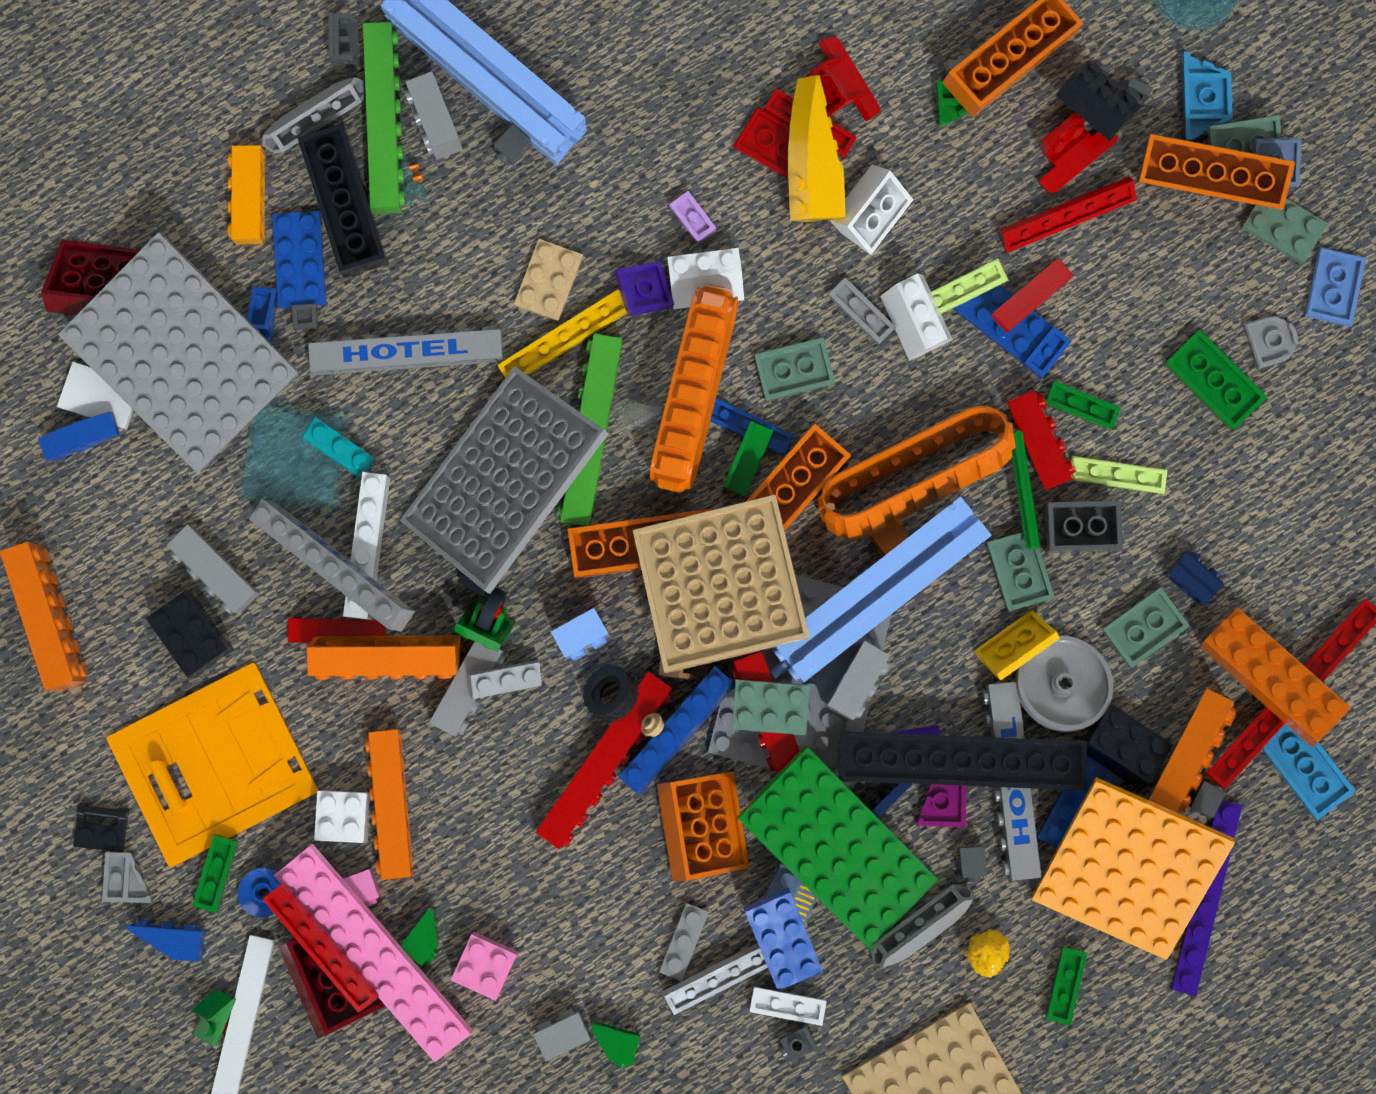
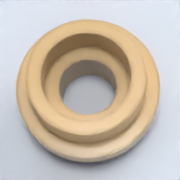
(652, 725)

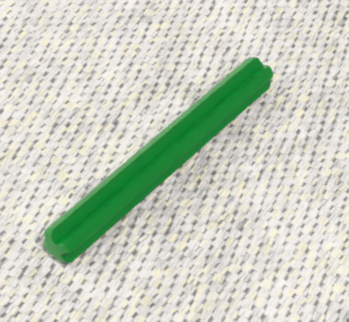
(1025, 493)

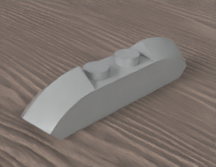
(314, 114)
(922, 926)

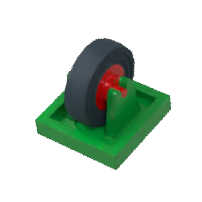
(487, 621)

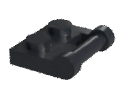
(98, 835)

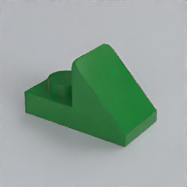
(213, 1014)

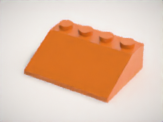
(702, 826)

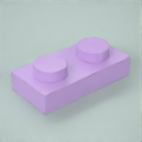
(692, 217)

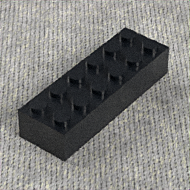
(343, 201)

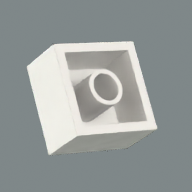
(342, 816)

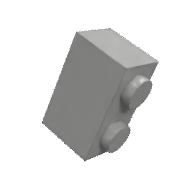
(562, 1034)

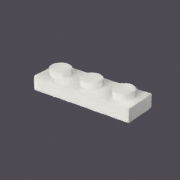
(787, 1005)

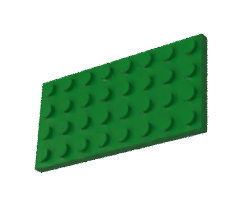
(837, 847)

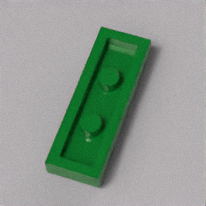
(1082, 405)
(215, 873)
(1066, 985)

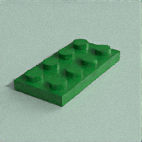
(1215, 380)

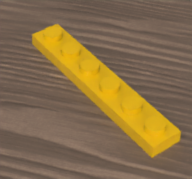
(566, 335)

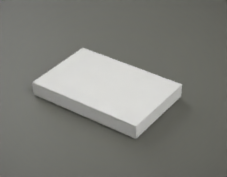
(91, 396)

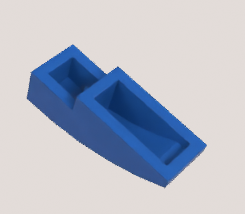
(263, 310)
(78, 436)

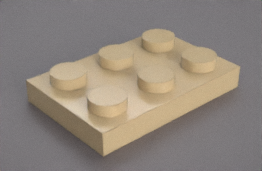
(548, 280)

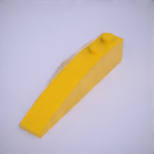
(813, 162)

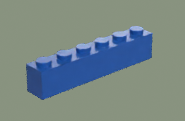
(677, 730)

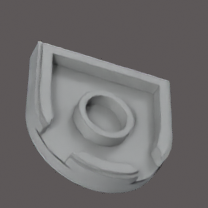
(1271, 340)

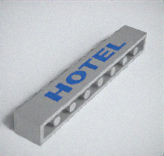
(406, 351)
(332, 565)
(1016, 804)

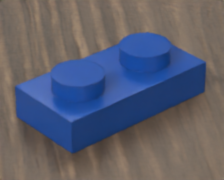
(1046, 352)

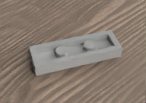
(861, 311)
(504, 679)
(684, 942)

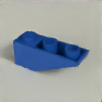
(174, 942)

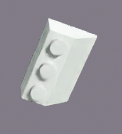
(873, 208)
(704, 268)
(916, 316)

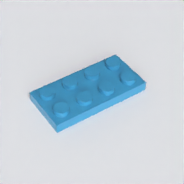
(1308, 772)

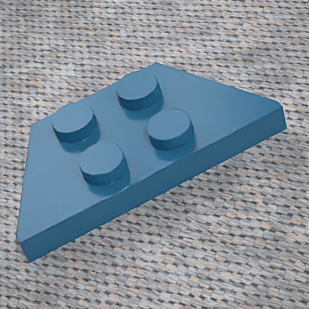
(1205, 96)

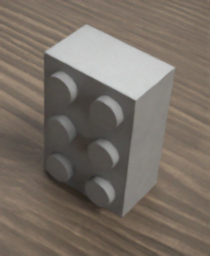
(432, 116)
(858, 681)

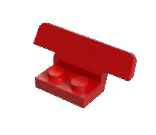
(843, 82)
(1071, 151)

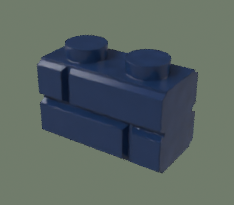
(1194, 578)

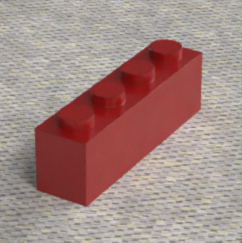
(1041, 439)

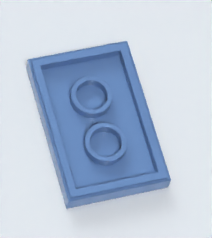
(1335, 286)

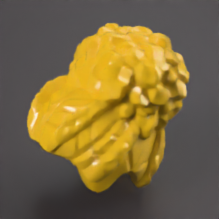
(988, 952)

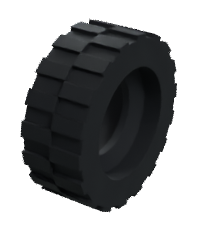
(599, 681)

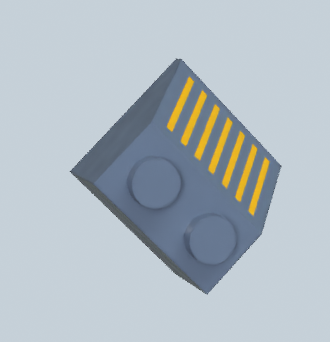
(803, 897)

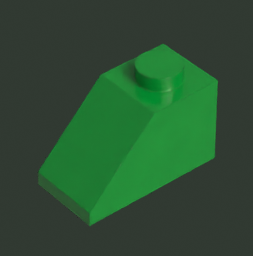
(423, 939)
(617, 1043)

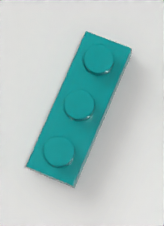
(337, 447)

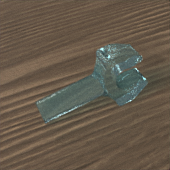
(412, 187)

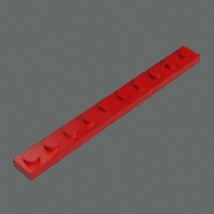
(1267, 723)

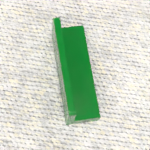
(748, 458)

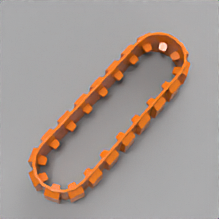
(694, 388)
(926, 492)

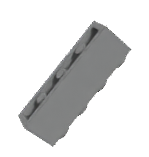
(212, 569)
(457, 704)

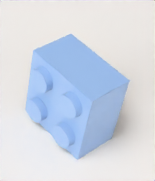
(580, 634)

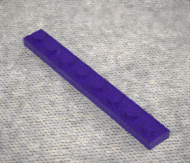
(1199, 929)

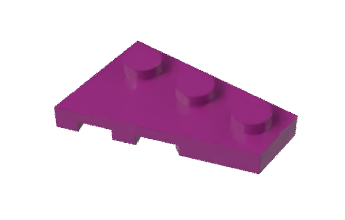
(944, 807)

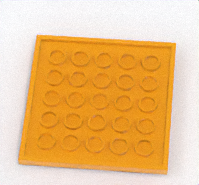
(1132, 868)

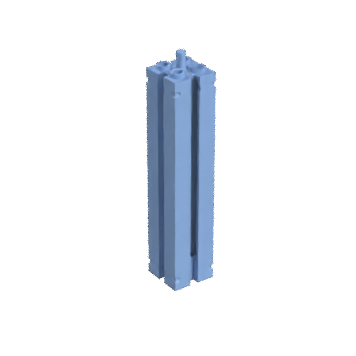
(489, 73)
(882, 590)

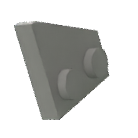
(123, 879)

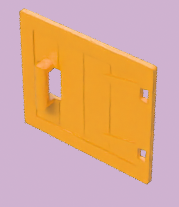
(228, 755)

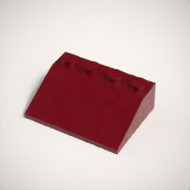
(81, 273)
(321, 999)

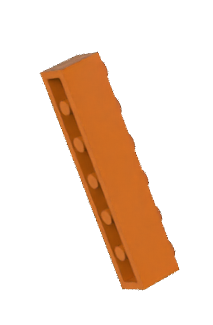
(390, 804)

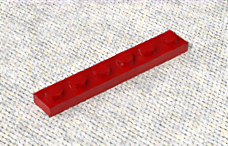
(1068, 214)
(320, 947)

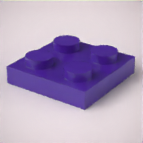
(644, 288)

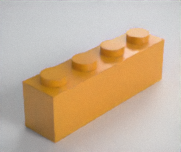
(248, 195)

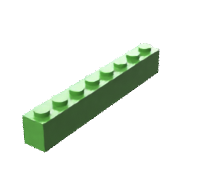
(382, 118)
(595, 405)

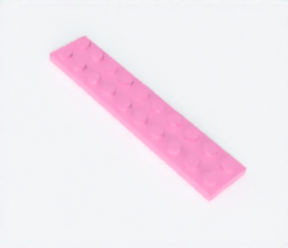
(375, 953)

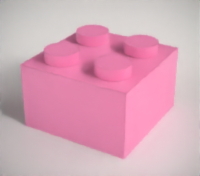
(484, 966)

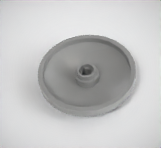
(1065, 685)

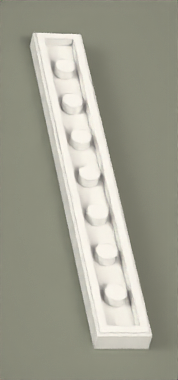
(243, 1015)

